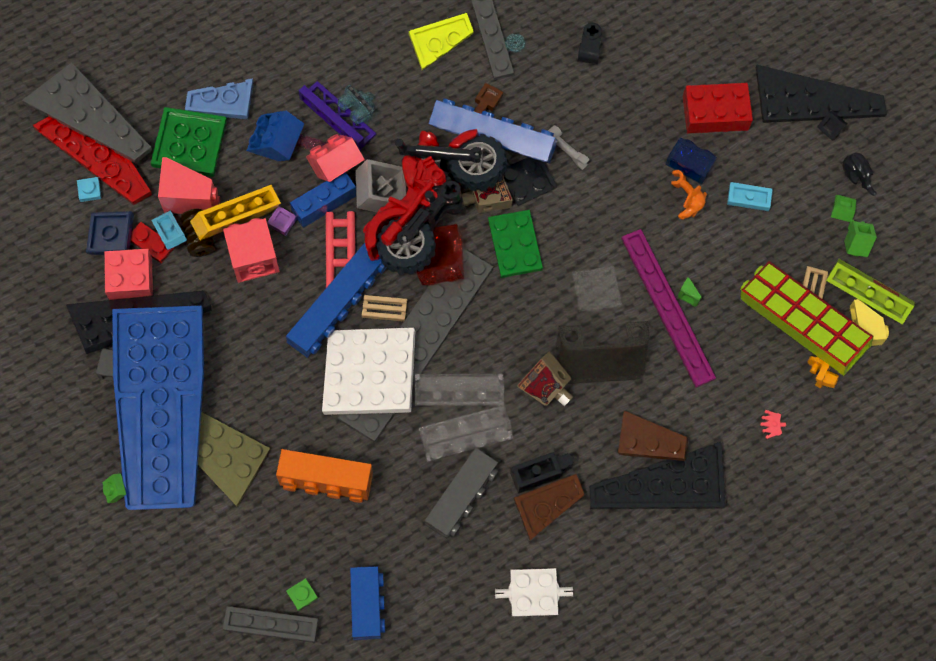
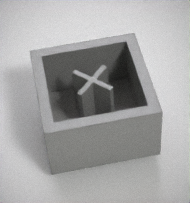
(378, 183)

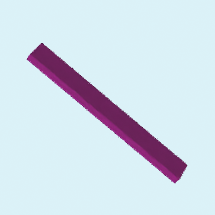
(668, 308)

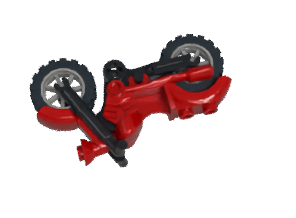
(429, 196)

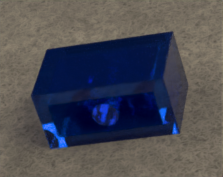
(691, 160)

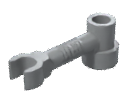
(577, 157)

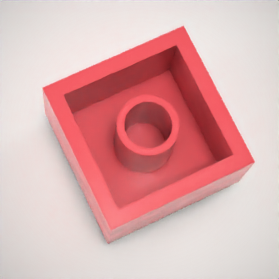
(334, 157)
(128, 274)

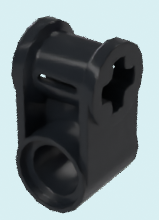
(590, 45)

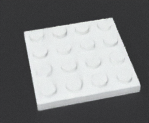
(369, 371)

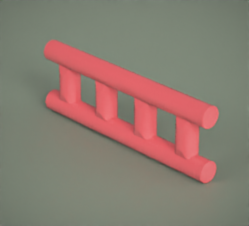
(349, 242)

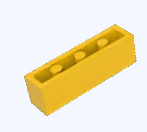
(235, 211)

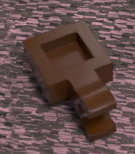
(487, 98)

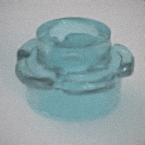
(515, 47)

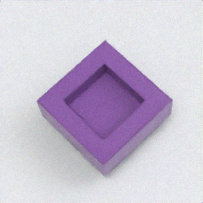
(282, 220)

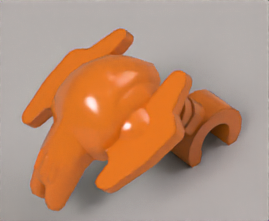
(696, 198)

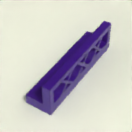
(334, 119)

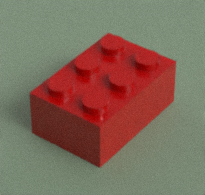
(717, 108)

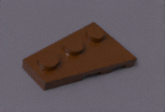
(650, 440)
(546, 503)

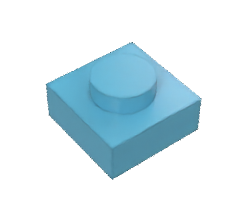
(89, 189)

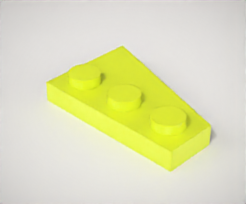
(439, 38)

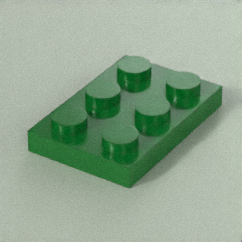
(515, 243)

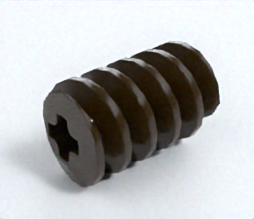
(195, 246)

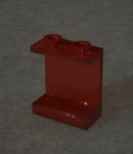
(448, 257)

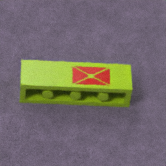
(870, 291)

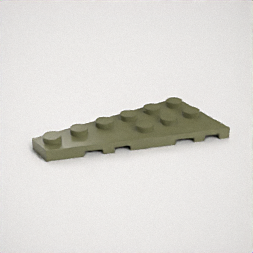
(229, 457)

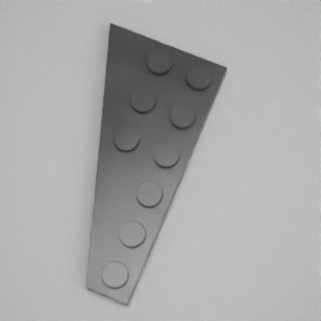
(82, 108)

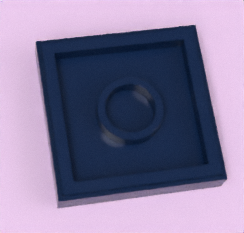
(109, 232)

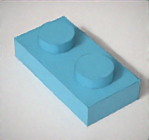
(749, 196)
(169, 230)

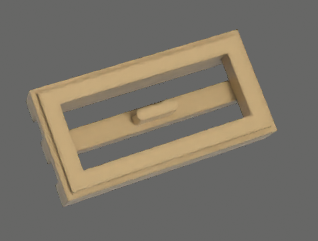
(823, 281)
(384, 316)

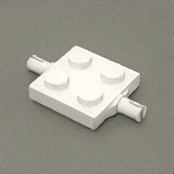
(534, 592)

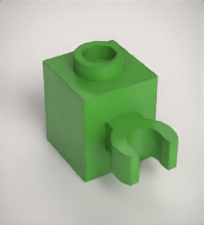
(860, 238)

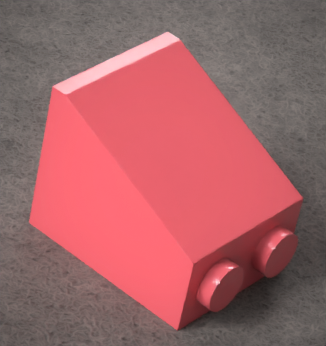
(185, 189)

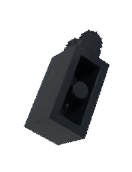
(540, 471)

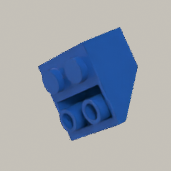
(275, 135)

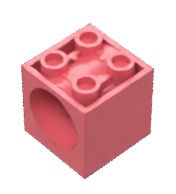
(251, 250)

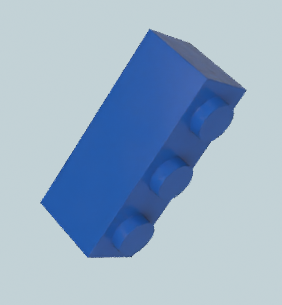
(323, 199)
(366, 603)

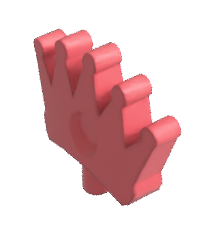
(773, 423)

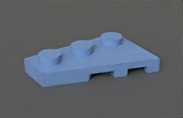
(225, 101)

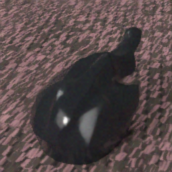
(858, 168)

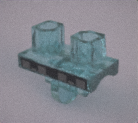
(359, 102)

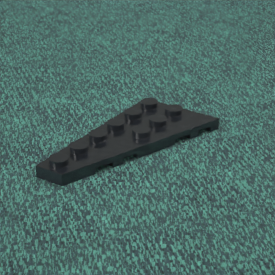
(802, 98)
(95, 319)
(667, 484)

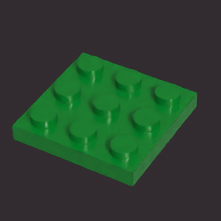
(189, 140)

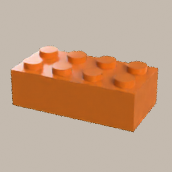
(324, 475)

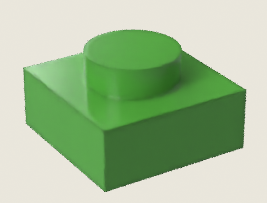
(114, 488)
(302, 594)

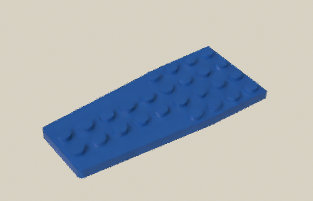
(159, 403)

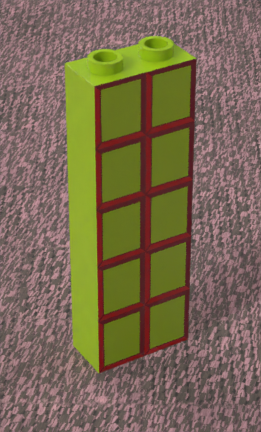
(806, 317)

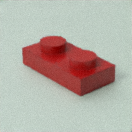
(146, 238)

